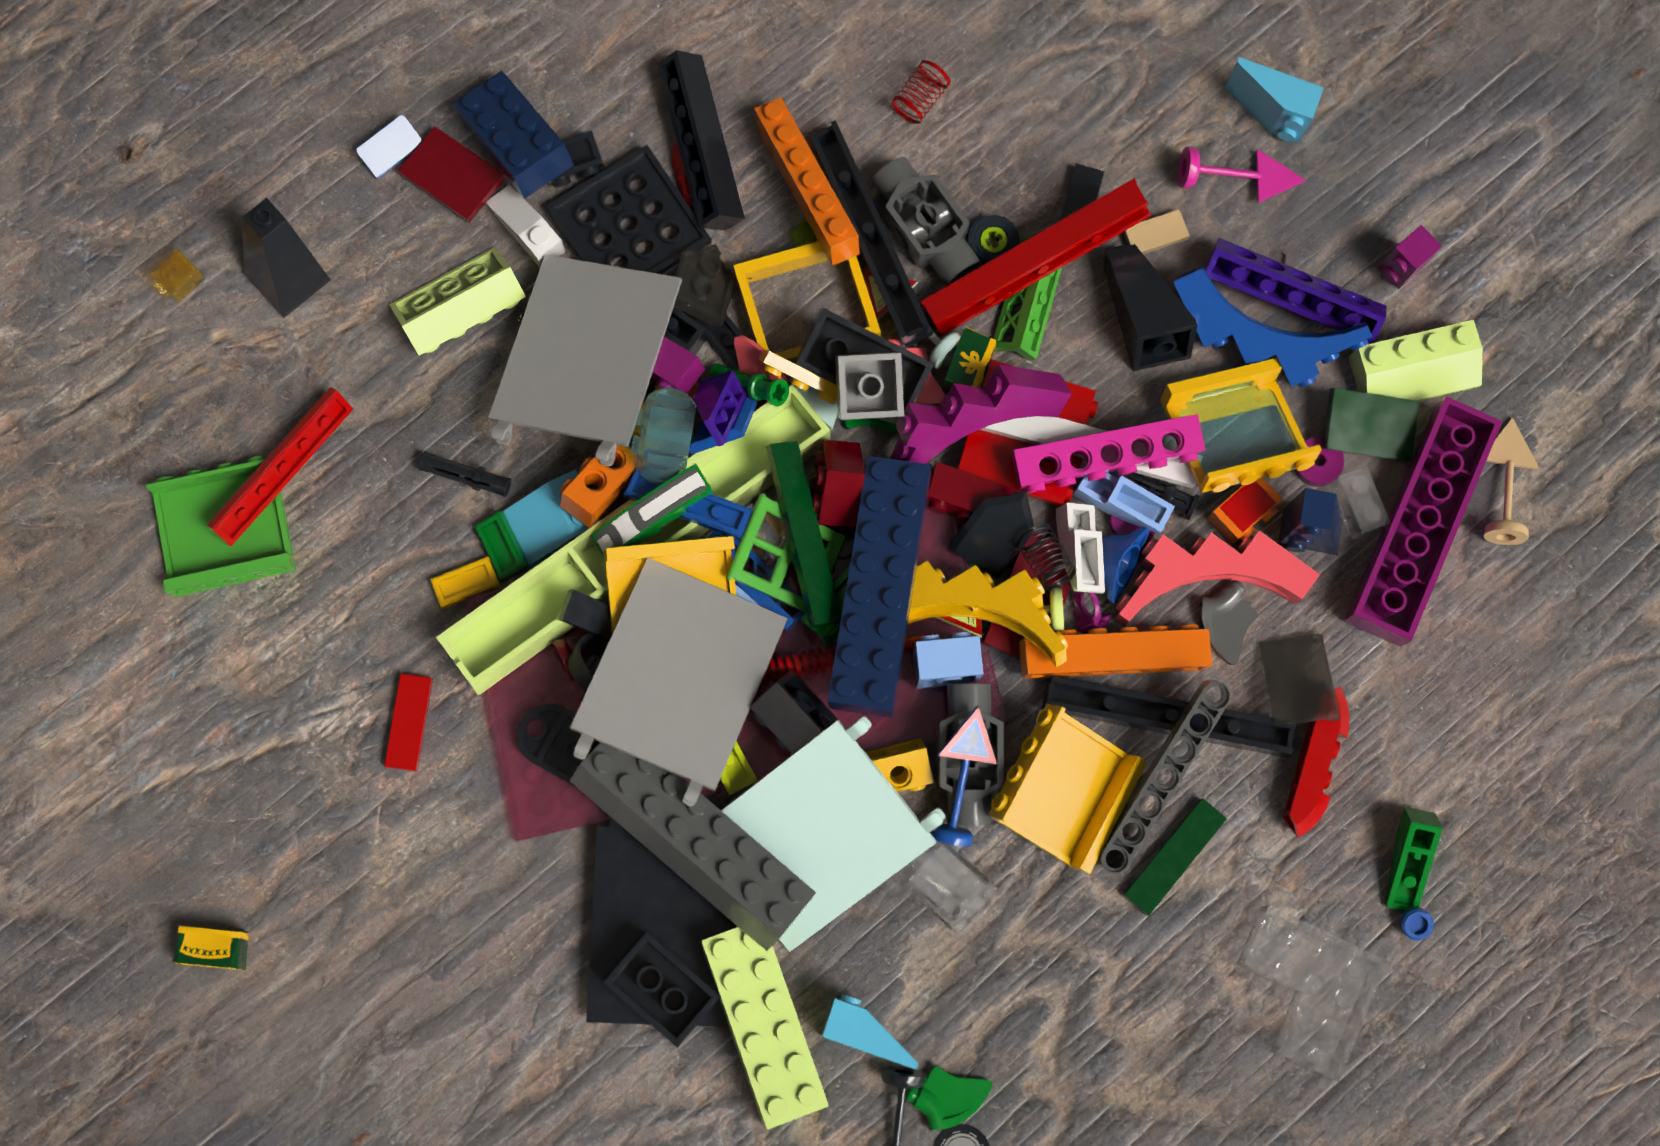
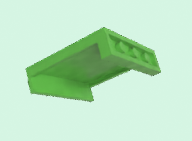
(194, 554)

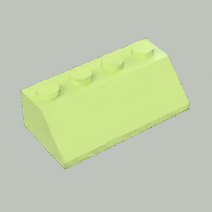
(458, 301)
(1421, 363)

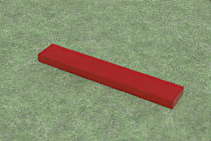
(280, 467)

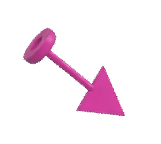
(1270, 175)

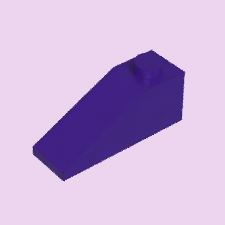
(719, 403)

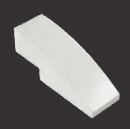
(1083, 546)

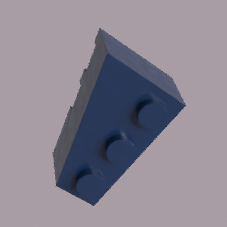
(1312, 523)

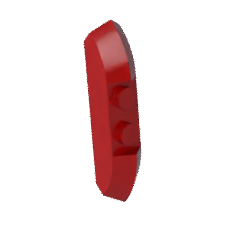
(1306, 797)

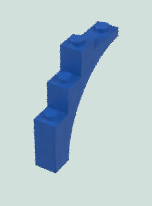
(1258, 341)

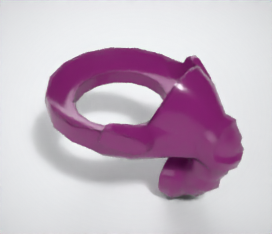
(1086, 620)

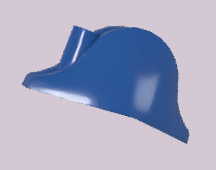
(1120, 559)

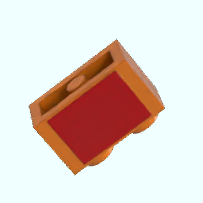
(1245, 508)

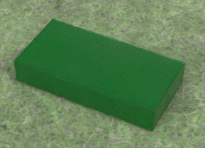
(501, 545)

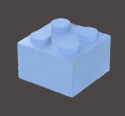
(947, 660)

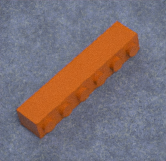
(807, 181)
(1122, 652)

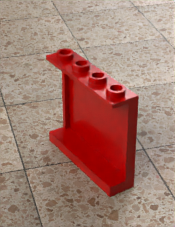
(991, 456)

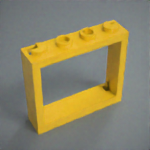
(786, 262)

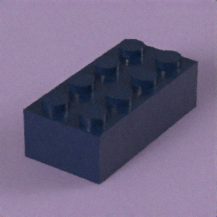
(513, 134)

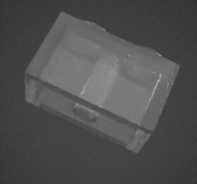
(1360, 503)

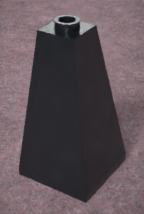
(279, 259)
(1149, 313)

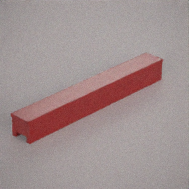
(1037, 257)

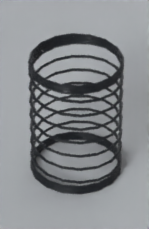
(1047, 574)

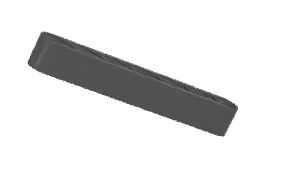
(1178, 768)

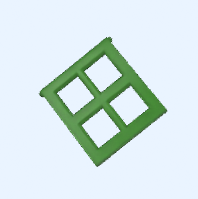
(773, 586)

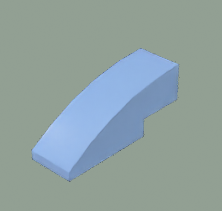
(1125, 501)

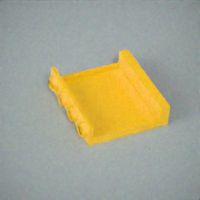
(700, 558)
(1066, 789)

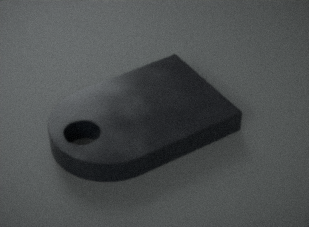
(556, 745)

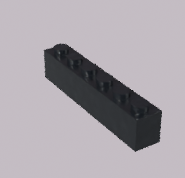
(700, 141)

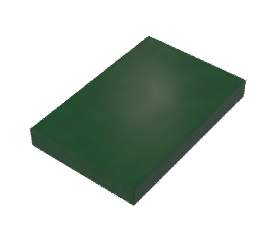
(1371, 425)

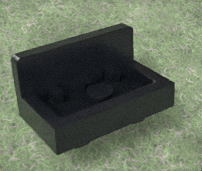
(584, 156)

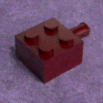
(838, 483)

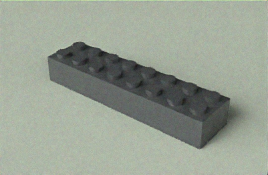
(696, 842)

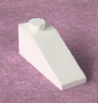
(525, 225)

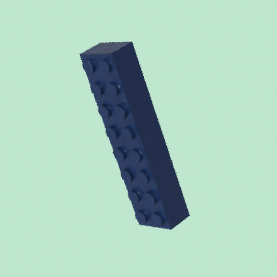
(879, 587)

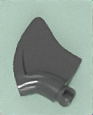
(1227, 620)

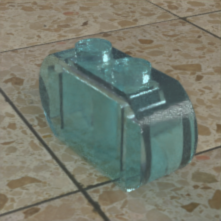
(664, 435)

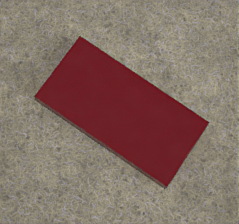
(1004, 639)

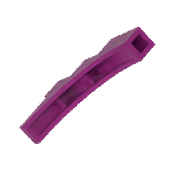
(966, 409)

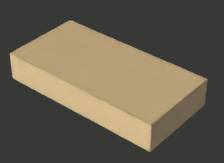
(1158, 232)

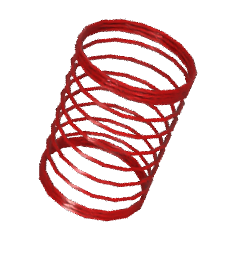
(912, 106)

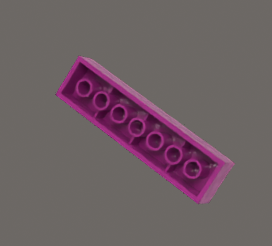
(1423, 521)

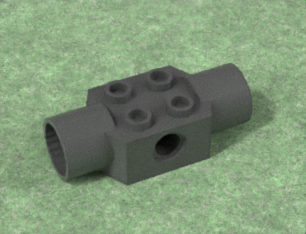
(926, 220)
(982, 777)

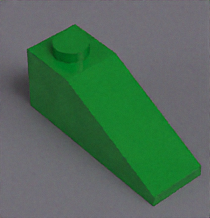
(1412, 857)

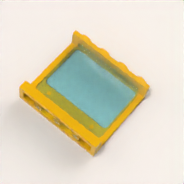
(1242, 425)

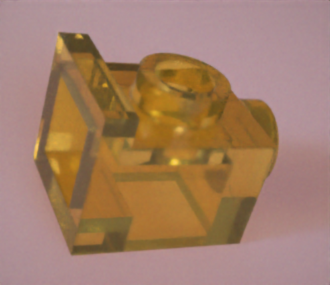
(185, 281)

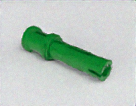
(758, 385)

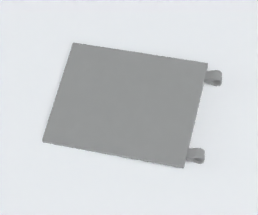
(585, 353)
(678, 676)

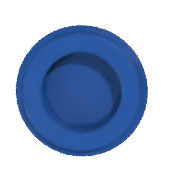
(1416, 923)

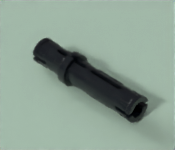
(462, 473)

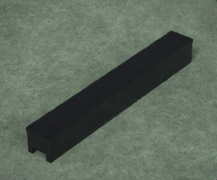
(872, 235)
(1162, 713)

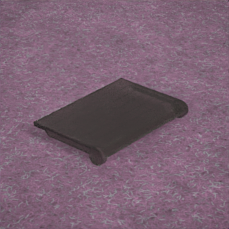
(1299, 680)

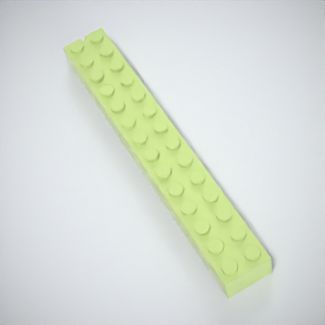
(526, 613)

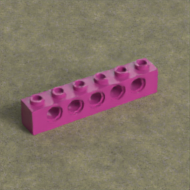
(1184, 430)

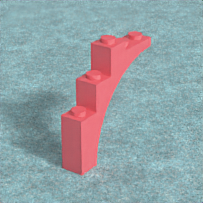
(1259, 563)

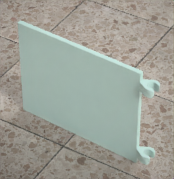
(832, 824)

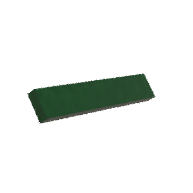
(803, 534)

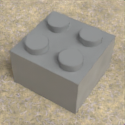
(869, 385)

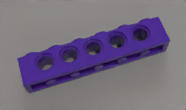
(1293, 289)

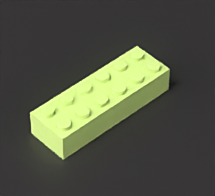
(764, 1027)

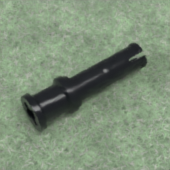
(1169, 493)

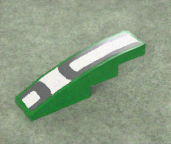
(653, 510)

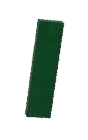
(1174, 857)

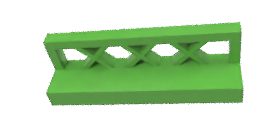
(1030, 320)

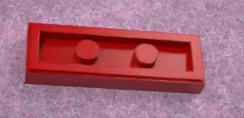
(408, 722)

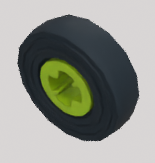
(992, 226)

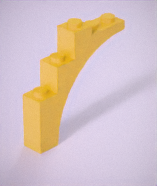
(971, 594)

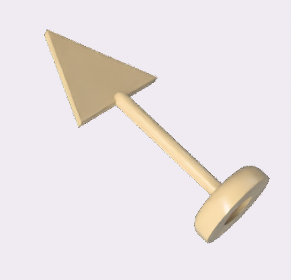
(1512, 451)

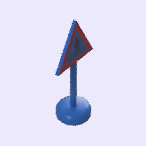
(968, 744)

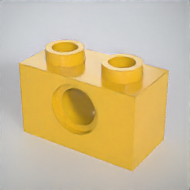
(909, 755)

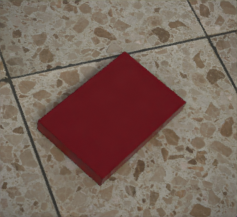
(452, 174)

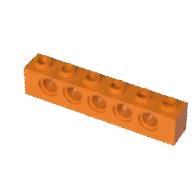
(590, 504)

